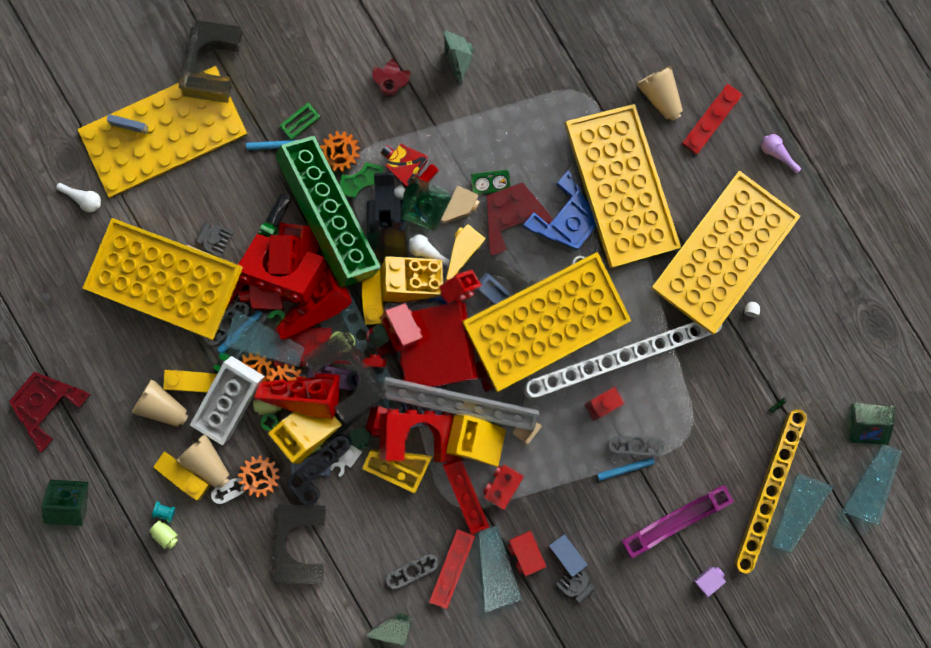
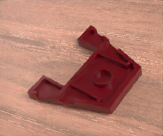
(508, 209)
(36, 401)

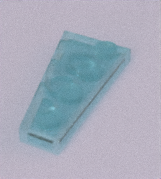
(256, 339)
(874, 487)
(800, 509)
(497, 575)

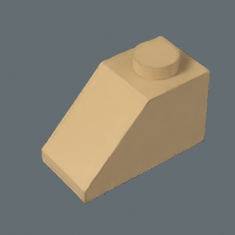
(461, 205)

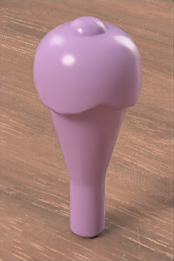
(773, 146)

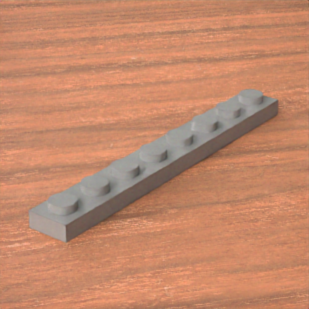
(461, 404)

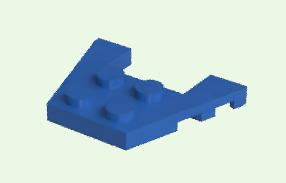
(572, 222)

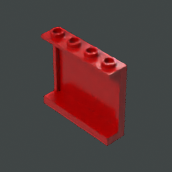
(445, 350)

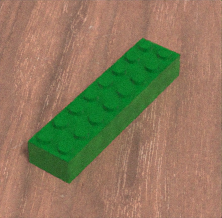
(327, 211)

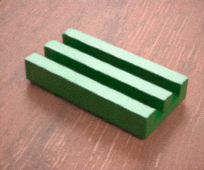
(299, 122)

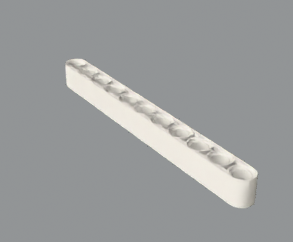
(614, 360)

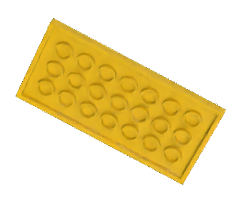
(177, 134)
(622, 185)
(725, 252)
(162, 278)
(546, 321)

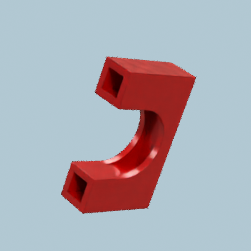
(296, 286)
(396, 425)

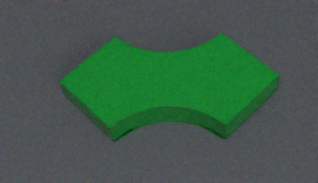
(353, 184)

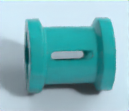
(163, 512)

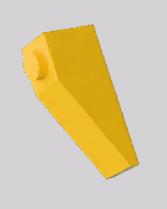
(463, 248)
(372, 299)
(188, 381)
(181, 476)

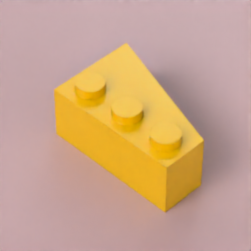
(404, 473)

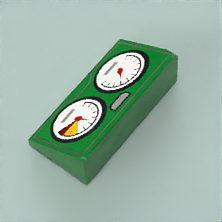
(490, 181)

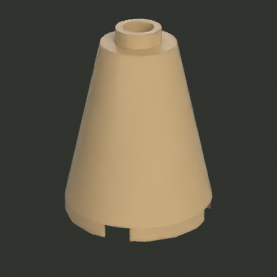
(662, 93)
(160, 406)
(205, 463)

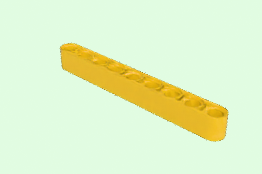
(763, 498)

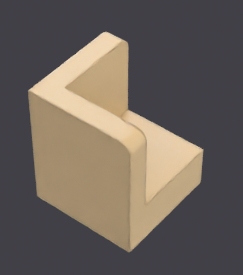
(526, 435)

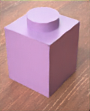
(710, 580)

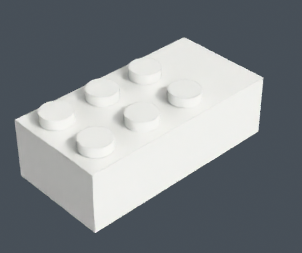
(227, 400)

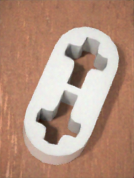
(231, 495)

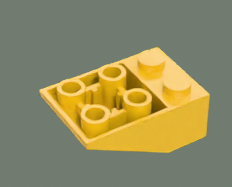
(410, 279)
(301, 434)
(476, 440)

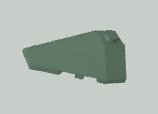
(458, 54)

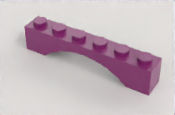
(676, 520)

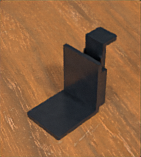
(383, 220)

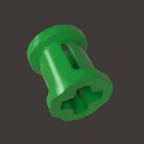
(265, 418)

